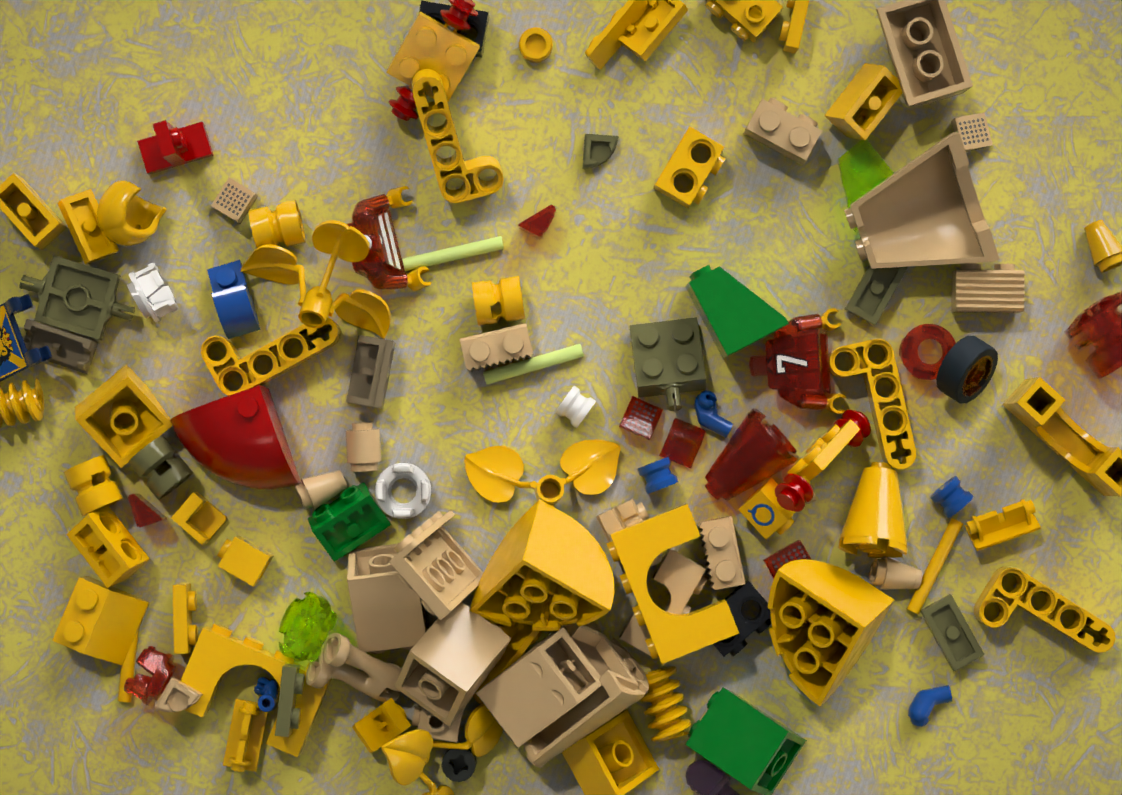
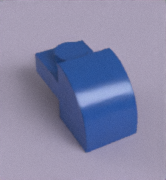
(233, 300)

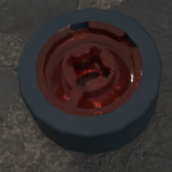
(967, 369)

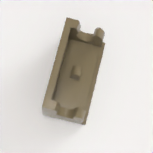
(66, 348)
(371, 371)

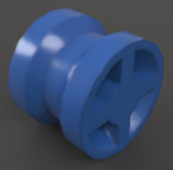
(657, 475)
(951, 497)

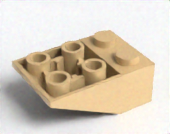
(540, 687)

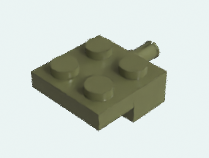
(668, 359)

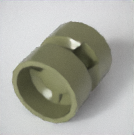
(152, 458)

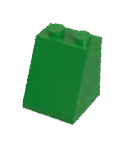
(731, 310)
(744, 742)

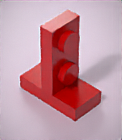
(174, 146)

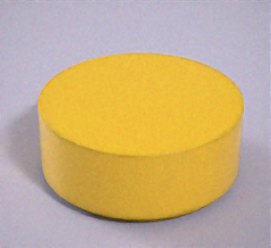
(535, 45)

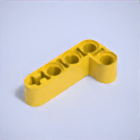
(446, 136)
(275, 350)
(880, 405)
(1049, 613)

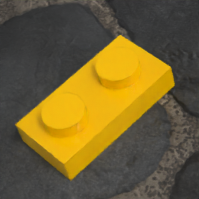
(792, 30)
(82, 221)
(183, 604)

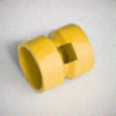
(277, 226)
(498, 300)
(90, 497)

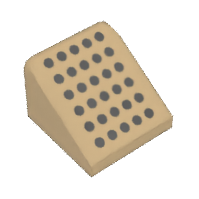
(973, 131)
(234, 200)

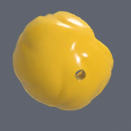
(126, 216)

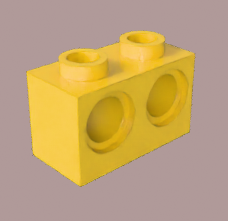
(683, 164)
(107, 546)

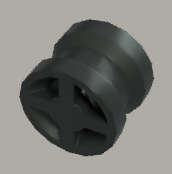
(460, 759)

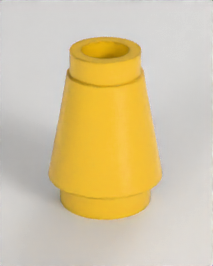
(1103, 246)

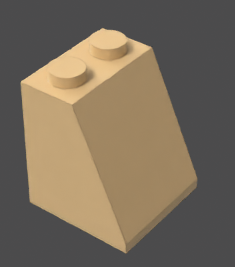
(382, 607)
(451, 662)

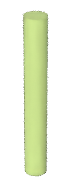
(453, 253)
(533, 364)

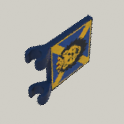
(13, 351)

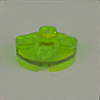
(306, 627)

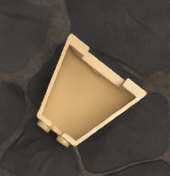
(924, 213)
(621, 687)

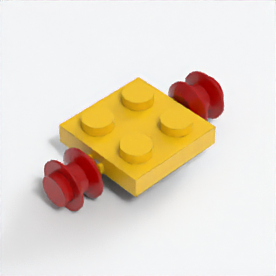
(434, 48)
(796, 485)

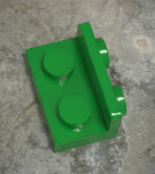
(348, 521)

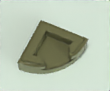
(598, 149)

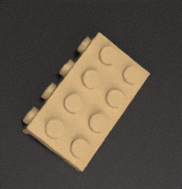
(436, 566)

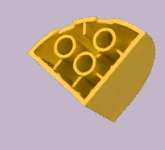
(546, 574)
(822, 623)

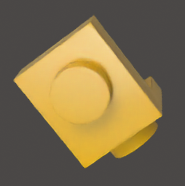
(381, 725)

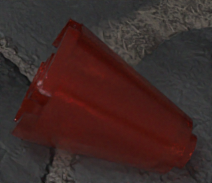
(749, 457)

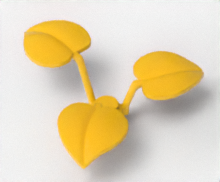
(334, 238)
(587, 463)
(411, 751)

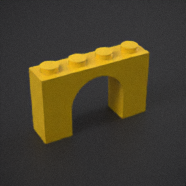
(1040, 410)
(670, 633)
(219, 652)

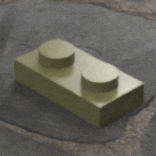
(874, 292)
(952, 632)
(291, 684)

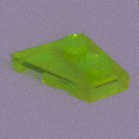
(861, 171)

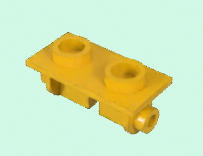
(997, 528)
(245, 736)

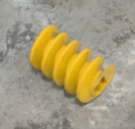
(21, 404)
(664, 705)

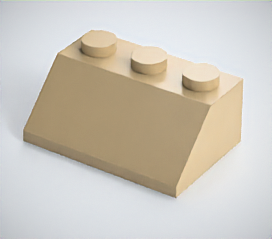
(924, 50)

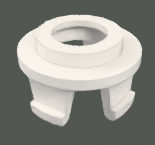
(150, 294)
(384, 487)

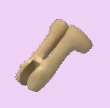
(337, 662)

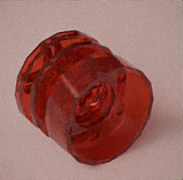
(1103, 330)

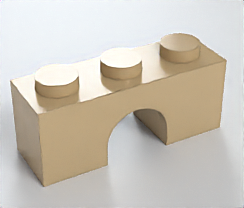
(682, 579)

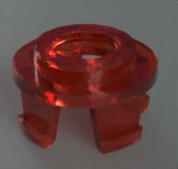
(909, 350)
(152, 687)

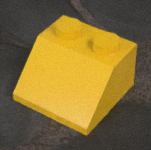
(122, 416)
(100, 620)
(611, 758)

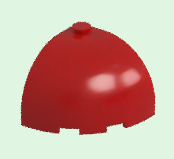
(239, 440)

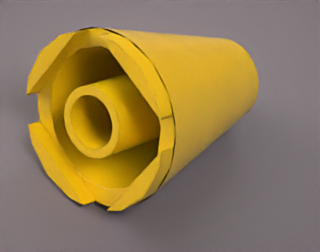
(876, 515)

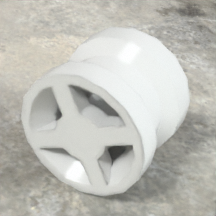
(575, 406)

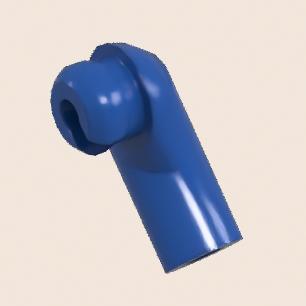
(708, 416)
(268, 692)
(924, 703)

